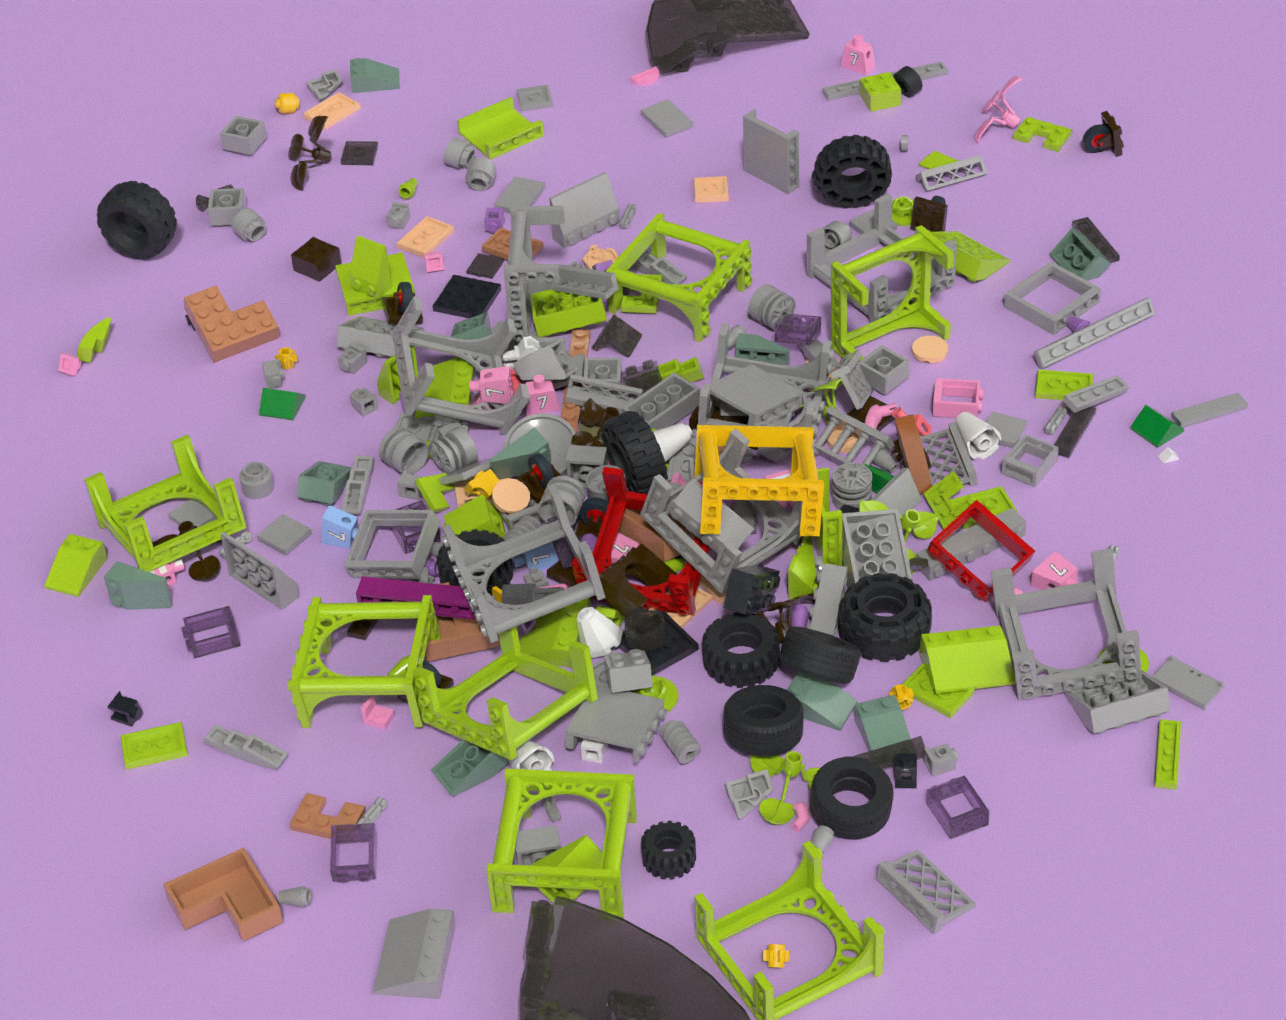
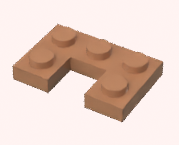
(499, 244)
(311, 821)

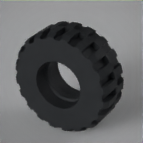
(853, 153)
(634, 449)

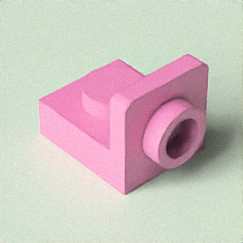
(375, 714)

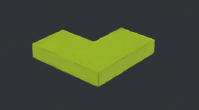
(433, 491)

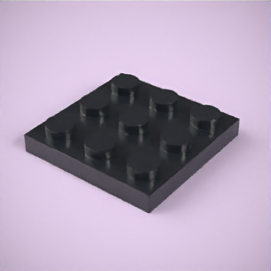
(466, 297)
(676, 647)

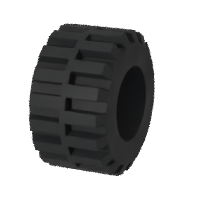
(668, 863)

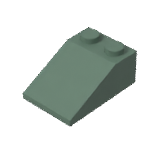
(372, 76)
(472, 328)
(514, 458)
(323, 482)
(136, 588)
(822, 701)
(881, 722)
(467, 767)

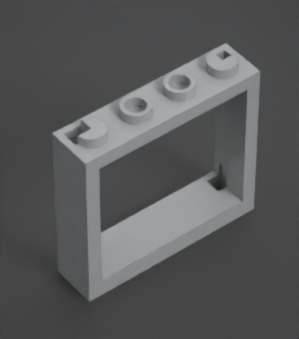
(1053, 324)
(411, 569)

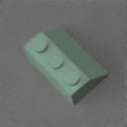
(1080, 256)

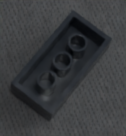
(751, 589)

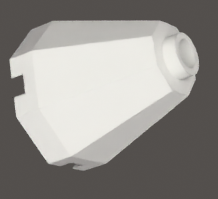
(597, 632)

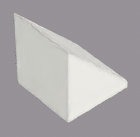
(1168, 455)

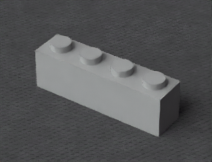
(831, 589)

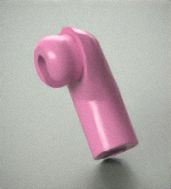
(803, 816)

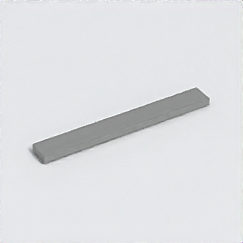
(852, 88)
(1094, 332)

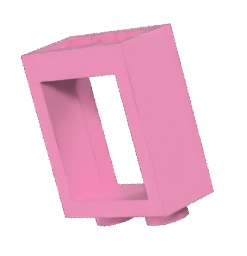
(958, 388)

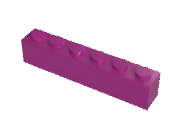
(447, 599)

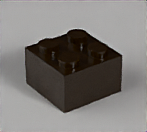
(316, 259)

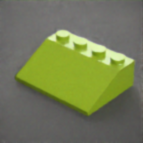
(972, 257)
(564, 311)
(450, 383)
(553, 634)
(967, 659)

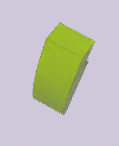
(94, 340)
(689, 369)

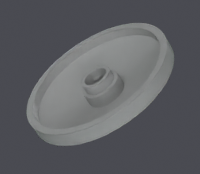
(553, 429)

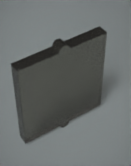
(485, 266)

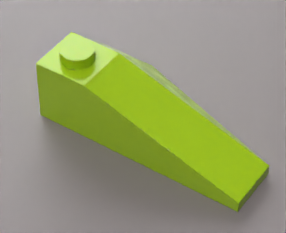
(802, 570)

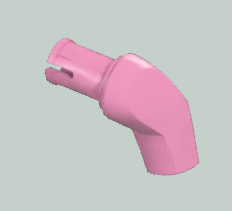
(876, 413)

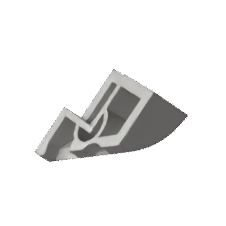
(325, 85)
(748, 792)

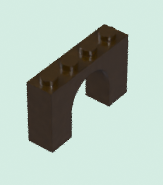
(638, 563)

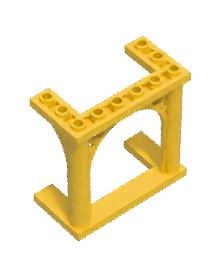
(719, 484)

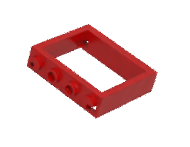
(997, 530)

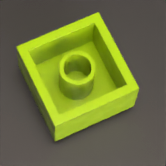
(880, 91)

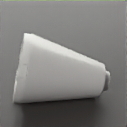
(977, 435)
(672, 439)
(532, 757)

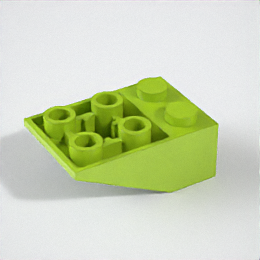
(577, 854)

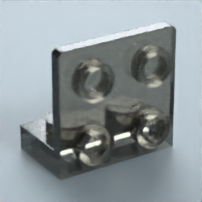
(619, 336)
(642, 377)

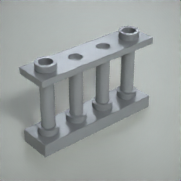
(851, 426)

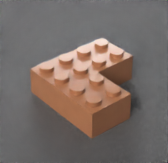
(225, 331)
(641, 531)
(457, 638)
(229, 887)

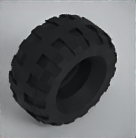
(136, 219)
(885, 636)

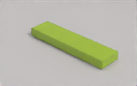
(1168, 754)

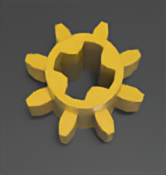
(287, 357)
(903, 695)
(776, 955)

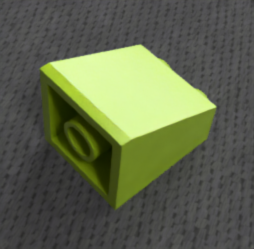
(477, 515)

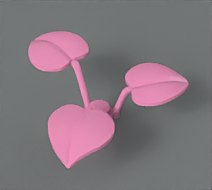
(1008, 117)

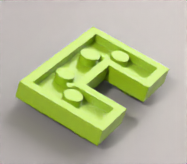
(1055, 134)
(643, 303)
(939, 499)

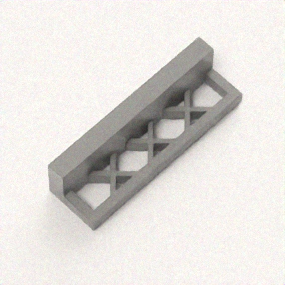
(937, 173)
(585, 280)
(603, 397)

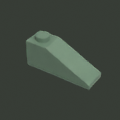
(760, 349)

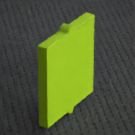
(935, 160)

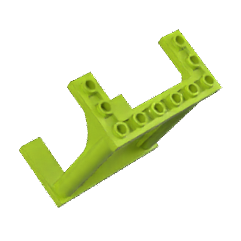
(692, 303)
(917, 315)
(188, 483)
(327, 617)
(505, 733)
(518, 804)
(802, 885)

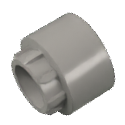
(458, 153)
(480, 173)
(249, 225)
(836, 234)
(256, 480)
(746, 512)

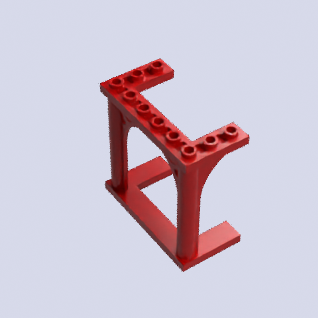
(682, 588)

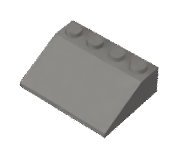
(587, 210)
(369, 334)
(874, 544)
(258, 573)
(1119, 703)
(416, 954)

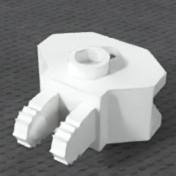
(525, 347)

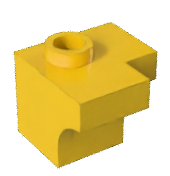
(482, 484)

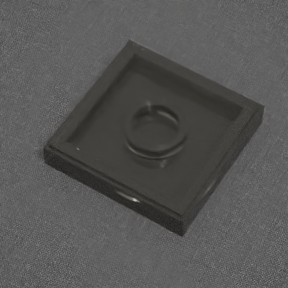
(359, 153)

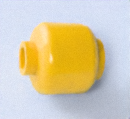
(287, 103)

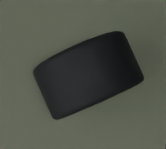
(908, 81)

